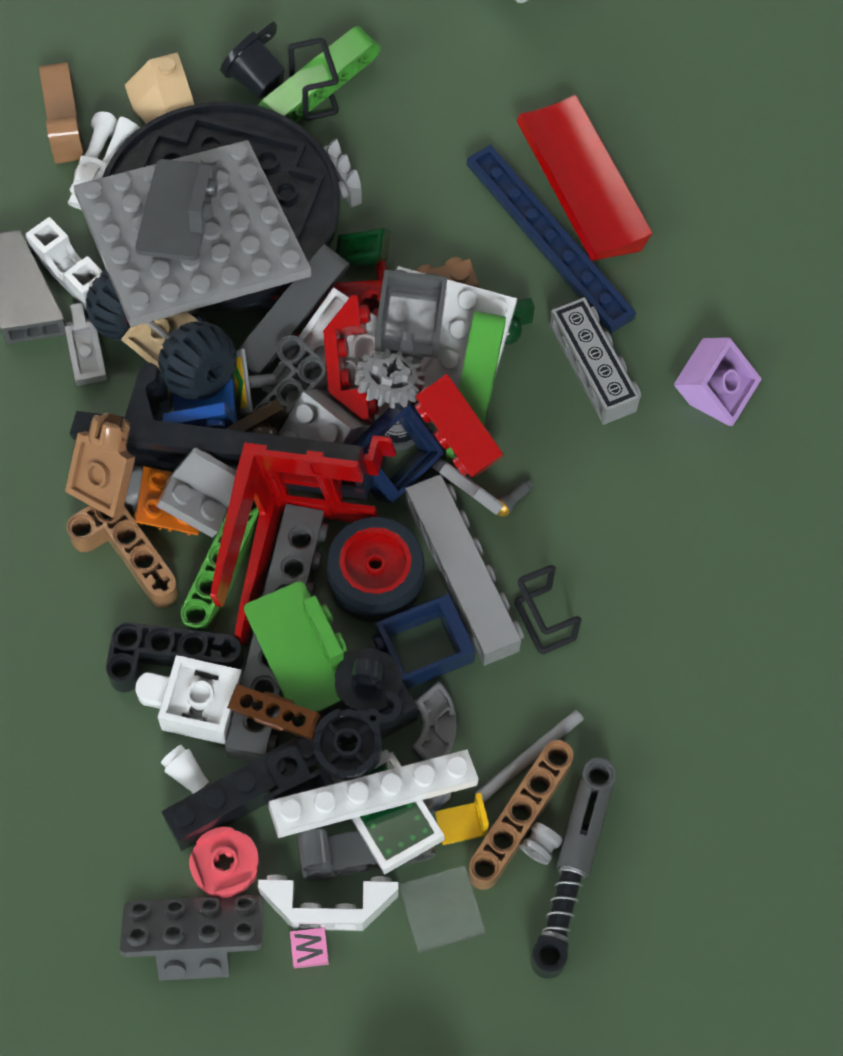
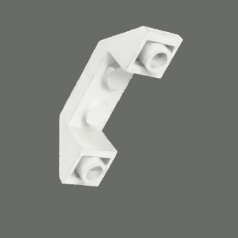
(376, 898)

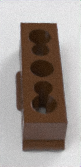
(271, 702)

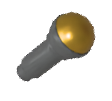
(509, 500)

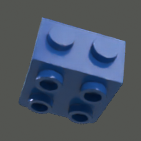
(211, 412)

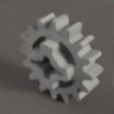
(389, 378)

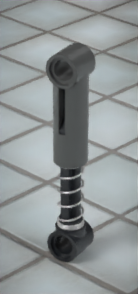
(574, 864)

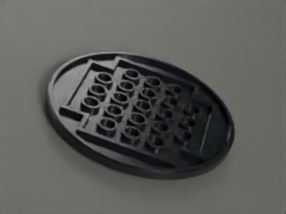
(287, 153)

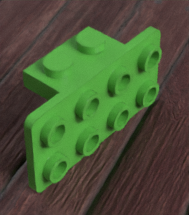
(298, 645)

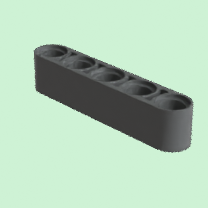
(293, 309)

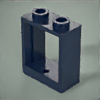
(429, 451)
(437, 608)

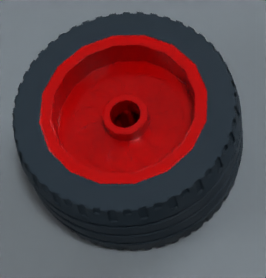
(375, 568)

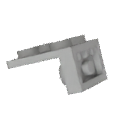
(199, 492)

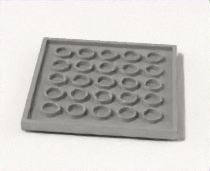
(242, 248)

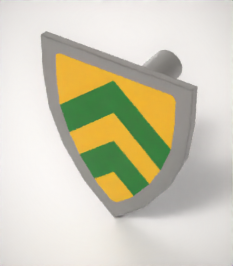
(245, 383)

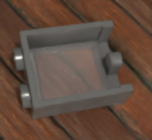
(411, 313)

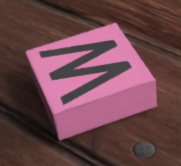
(309, 948)

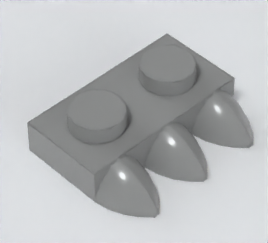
(348, 179)

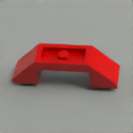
(347, 322)

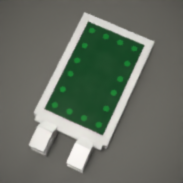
(400, 831)

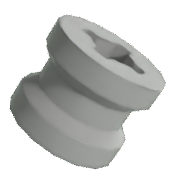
(541, 843)

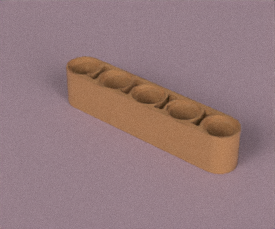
(523, 798)

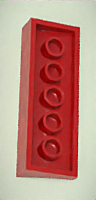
(585, 179)

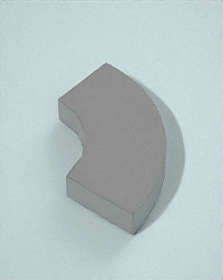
(467, 486)
(438, 723)

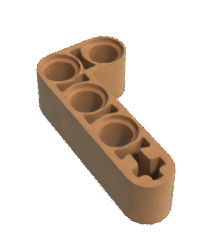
(61, 113)
(131, 553)

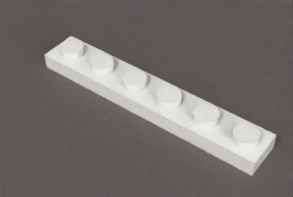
(372, 793)

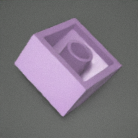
(718, 380)

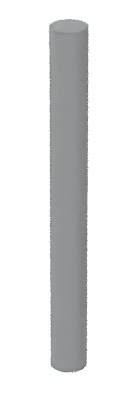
(529, 755)

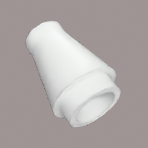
(184, 769)

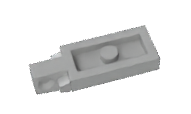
(84, 348)

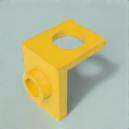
(463, 821)

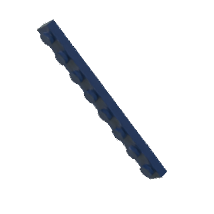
(550, 238)

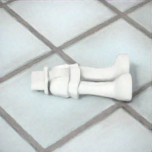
(90, 165)

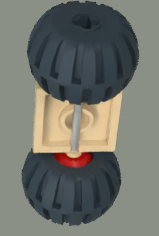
(190, 354)

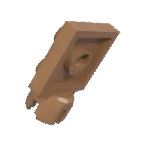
(102, 465)

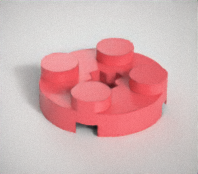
(206, 854)

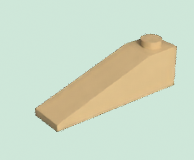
(159, 88)

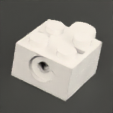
(192, 698)

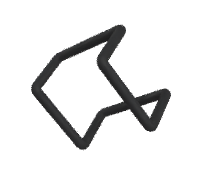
(334, 81)
(527, 596)

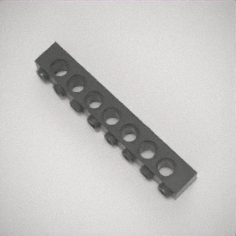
(296, 525)

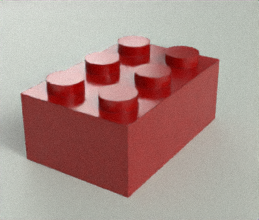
(458, 427)

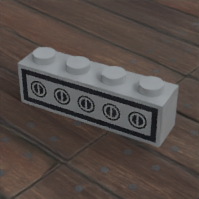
(594, 360)

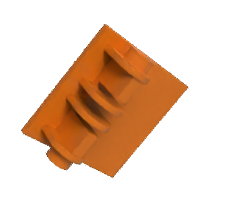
(147, 513)

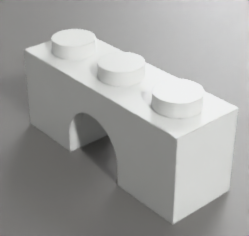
(54, 251)

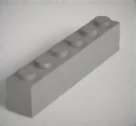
(463, 569)

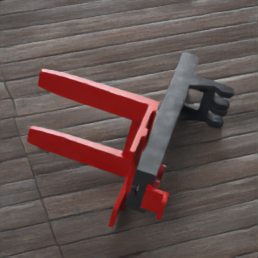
(264, 474)

